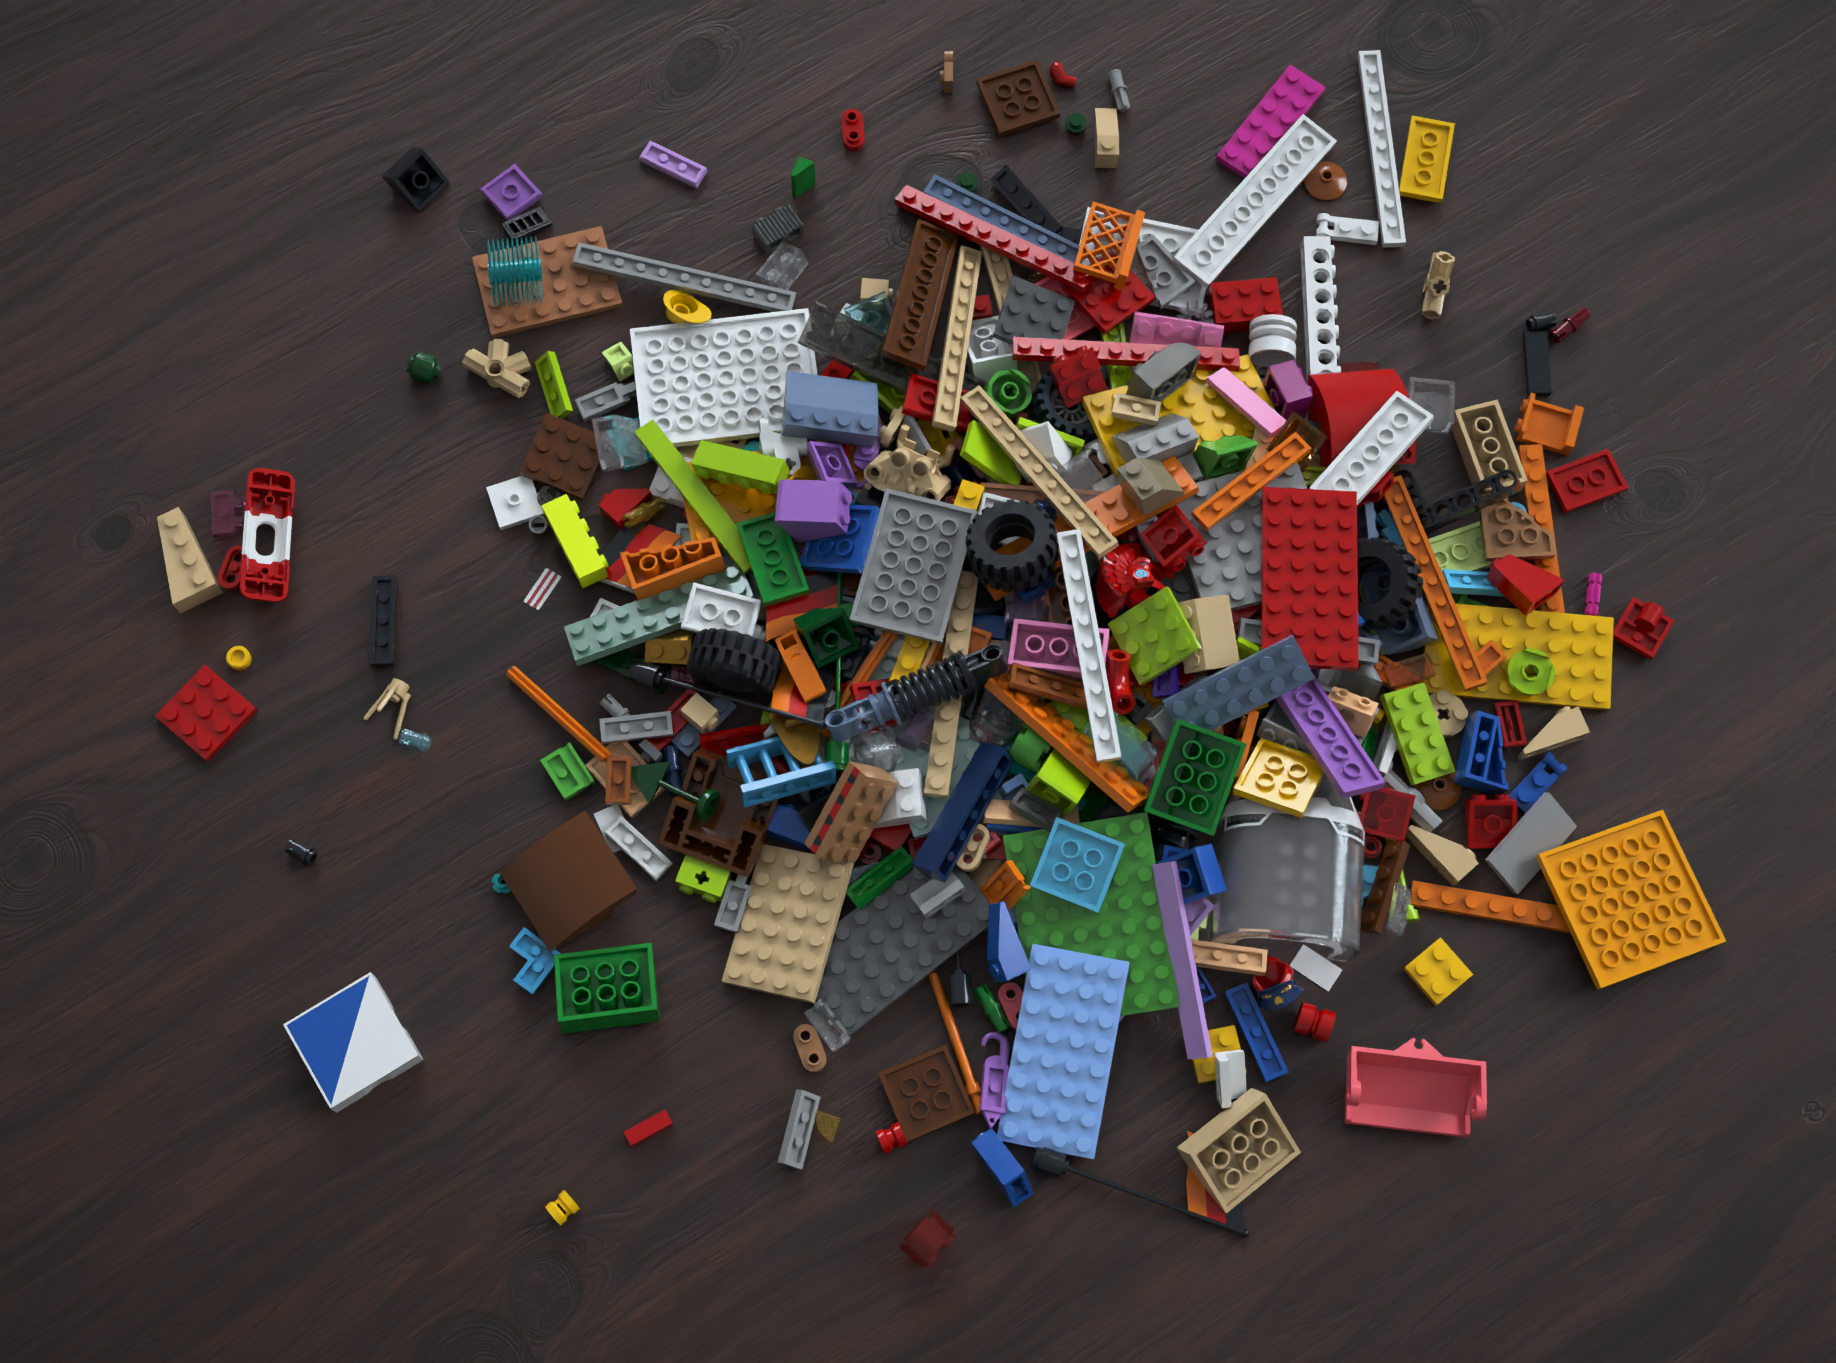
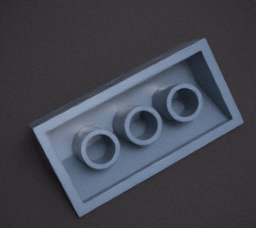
(1409, 634)

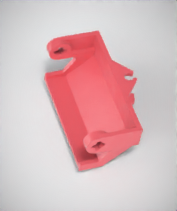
(1414, 1090)

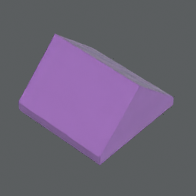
(830, 463)

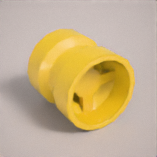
(566, 1203)

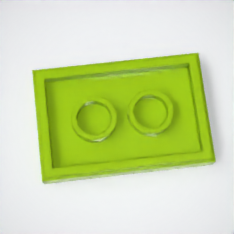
(988, 456)

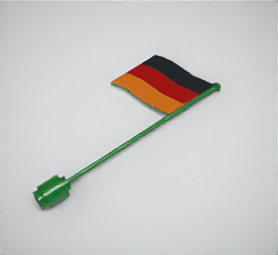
(825, 592)

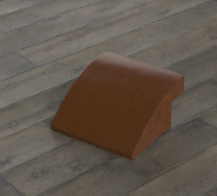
(568, 882)

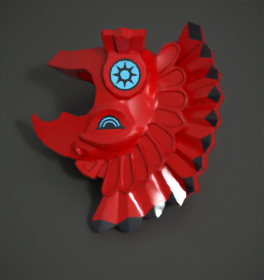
(1125, 577)

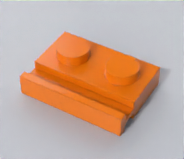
(1005, 885)

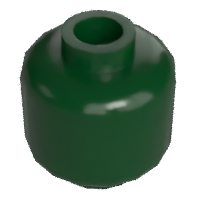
(423, 367)

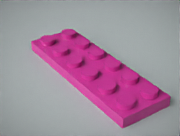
(1270, 120)

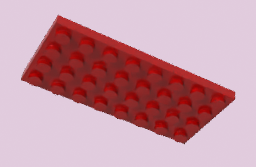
(1311, 574)

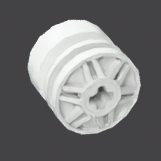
(1272, 340)

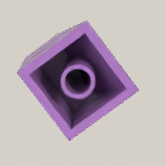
(812, 508)

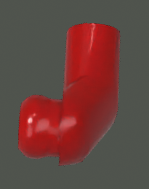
(1058, 75)

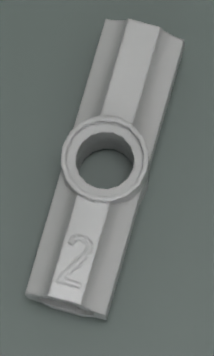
(1421, 814)

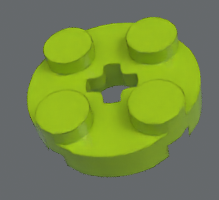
(1541, 666)

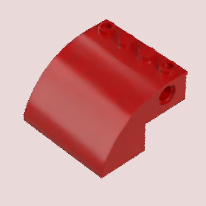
(1347, 403)

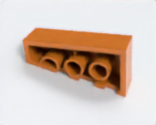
(672, 566)

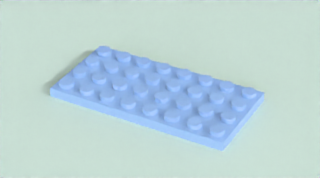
(1063, 1051)

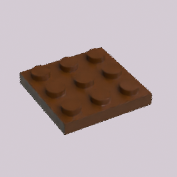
(1018, 98)
(562, 457)
(926, 1093)

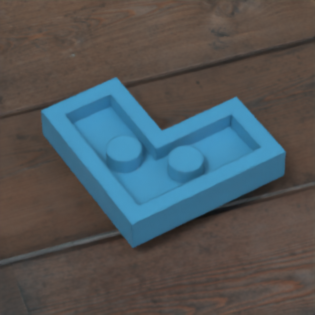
(539, 961)

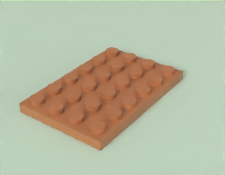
(566, 289)

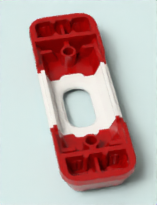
(271, 503)

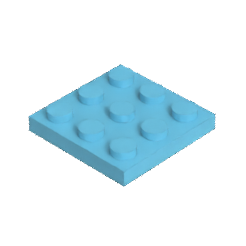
(1077, 864)

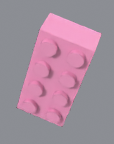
(1049, 647)

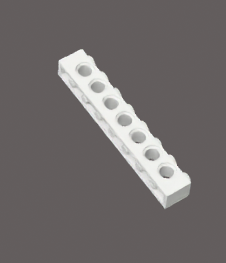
(1320, 249)

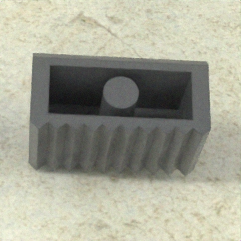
(778, 227)

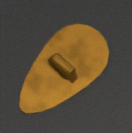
(798, 737)

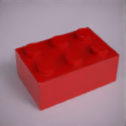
(1241, 301)

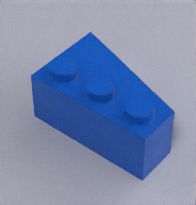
(1480, 755)

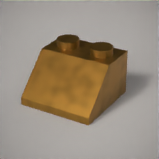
(670, 648)

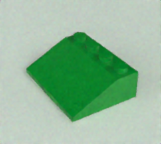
(1194, 776)
(606, 988)

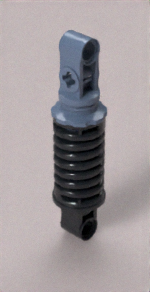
(897, 698)

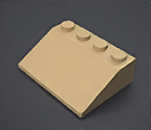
(1239, 1149)

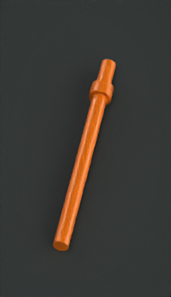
(972, 1088)

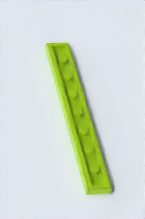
(694, 492)

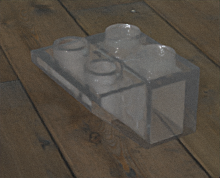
(617, 443)

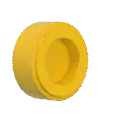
(238, 658)

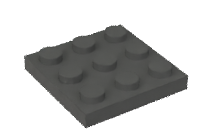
(1032, 312)

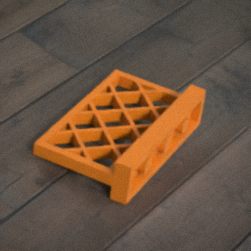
(1125, 253)

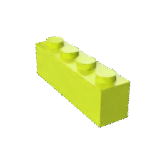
(575, 541)

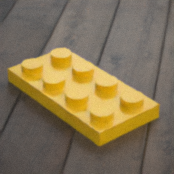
(1426, 159)

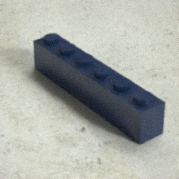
(963, 811)

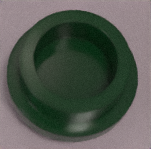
(1075, 123)
(967, 181)

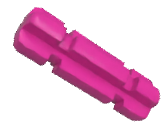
(1593, 594)

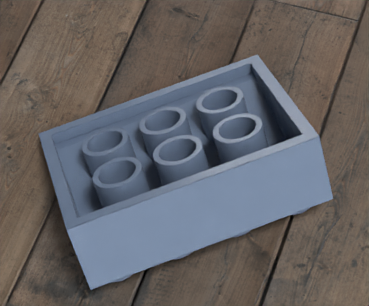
(830, 409)

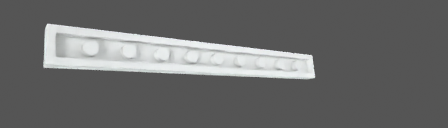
(1381, 149)
(1088, 646)

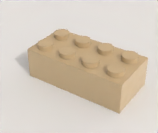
(1486, 443)

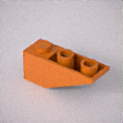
(800, 665)

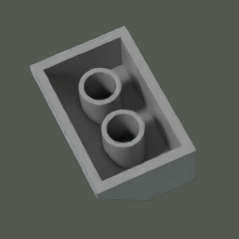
(1169, 438)

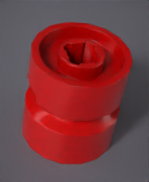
(1312, 1021)

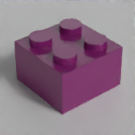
(1288, 389)

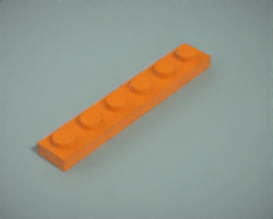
(1251, 481)

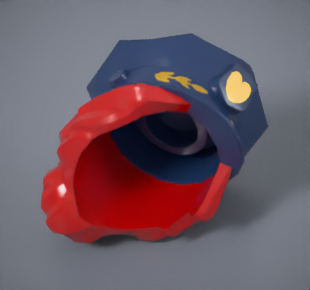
(1277, 986)

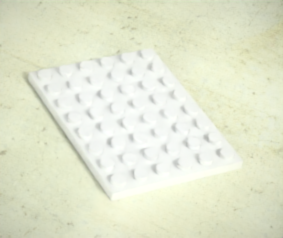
(718, 374)

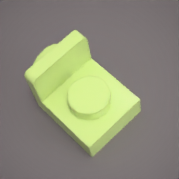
(620, 360)

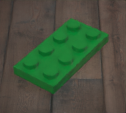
(772, 560)

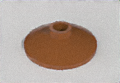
(1323, 188)
(1437, 798)

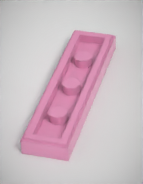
(1246, 402)

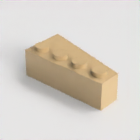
(186, 566)

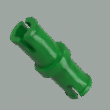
(992, 1008)

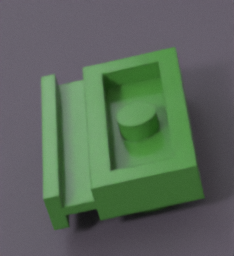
(567, 771)

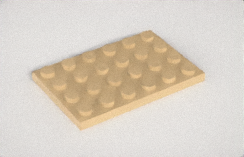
(788, 924)

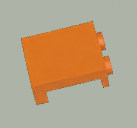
(1548, 425)

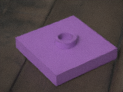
(511, 192)

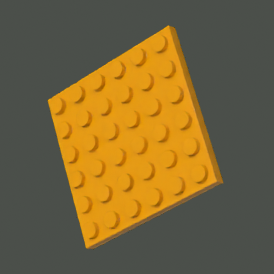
(1630, 899)

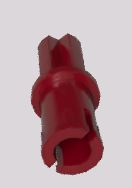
(1570, 325)

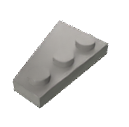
(1164, 275)

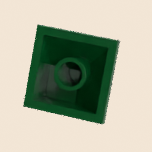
(826, 634)

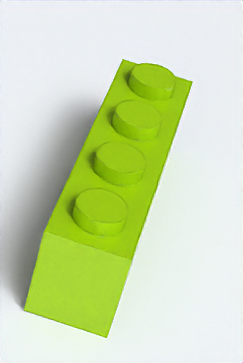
(739, 467)

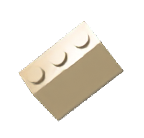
(1214, 629)

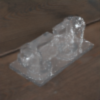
(831, 1032)

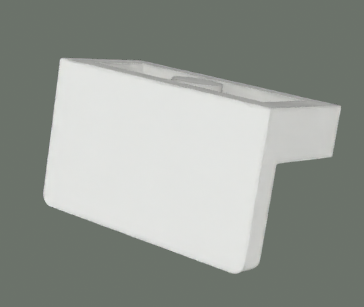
(1229, 1076)

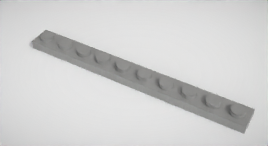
(683, 278)

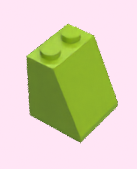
(1059, 782)

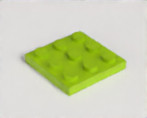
(1155, 635)

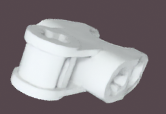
(781, 446)

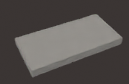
(1539, 830)

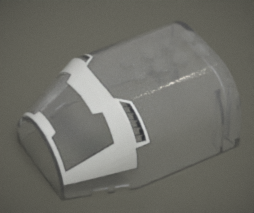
(1291, 873)

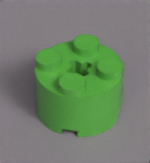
(1015, 385)
(1029, 748)

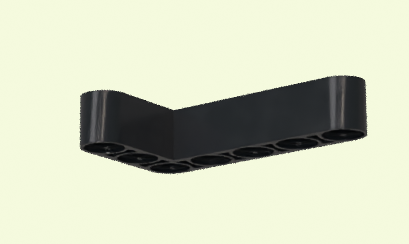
(1453, 501)

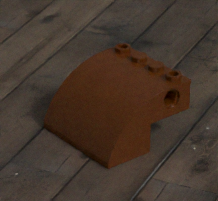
(734, 832)

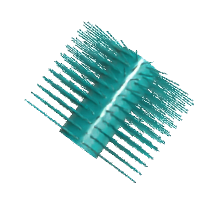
(514, 271)

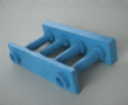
(776, 785)

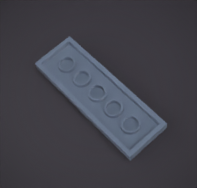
(1242, 686)

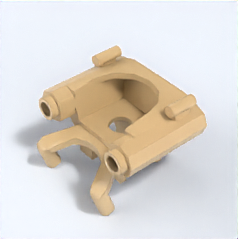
(910, 471)

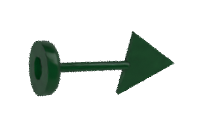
(650, 777)

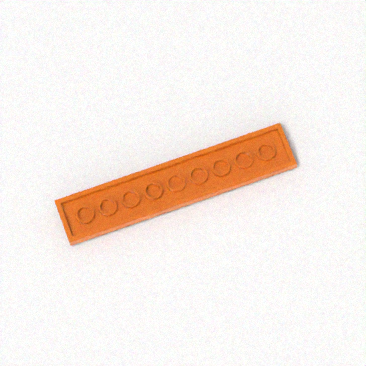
(1113, 510)

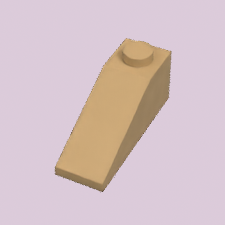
(1106, 138)
(1563, 729)
(1445, 855)

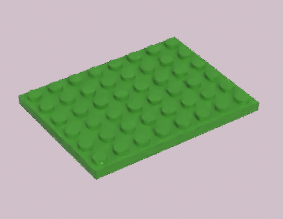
(1126, 925)

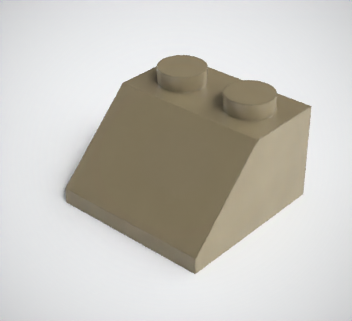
(1148, 484)

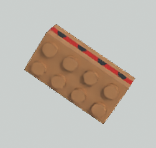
(851, 813)

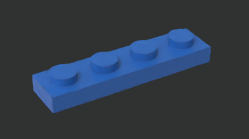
(1256, 1032)

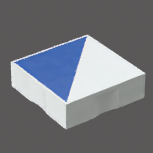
(352, 1042)

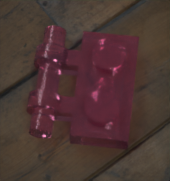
(224, 512)

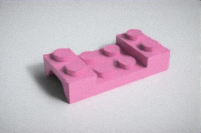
(1169, 330)

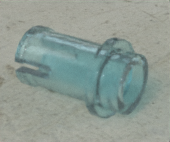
(415, 739)

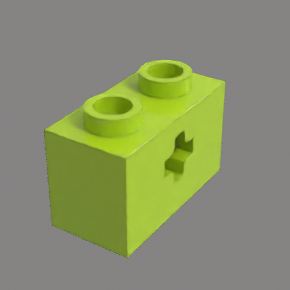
(695, 869)

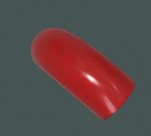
(1118, 681)

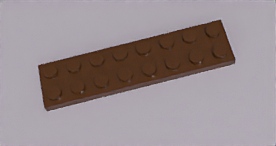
(920, 295)

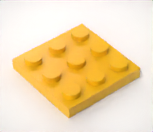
(1280, 778)

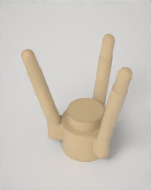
(395, 692)

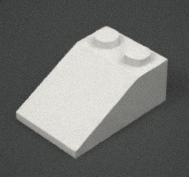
(985, 353)
(908, 800)

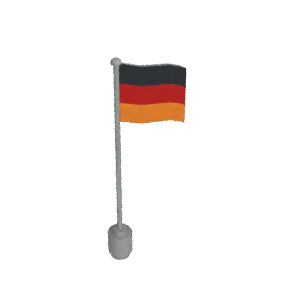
(632, 540)

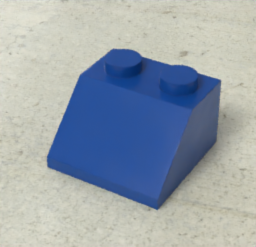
(1198, 873)

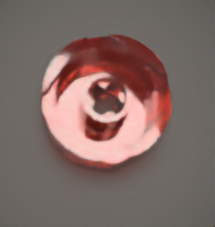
(927, 1239)

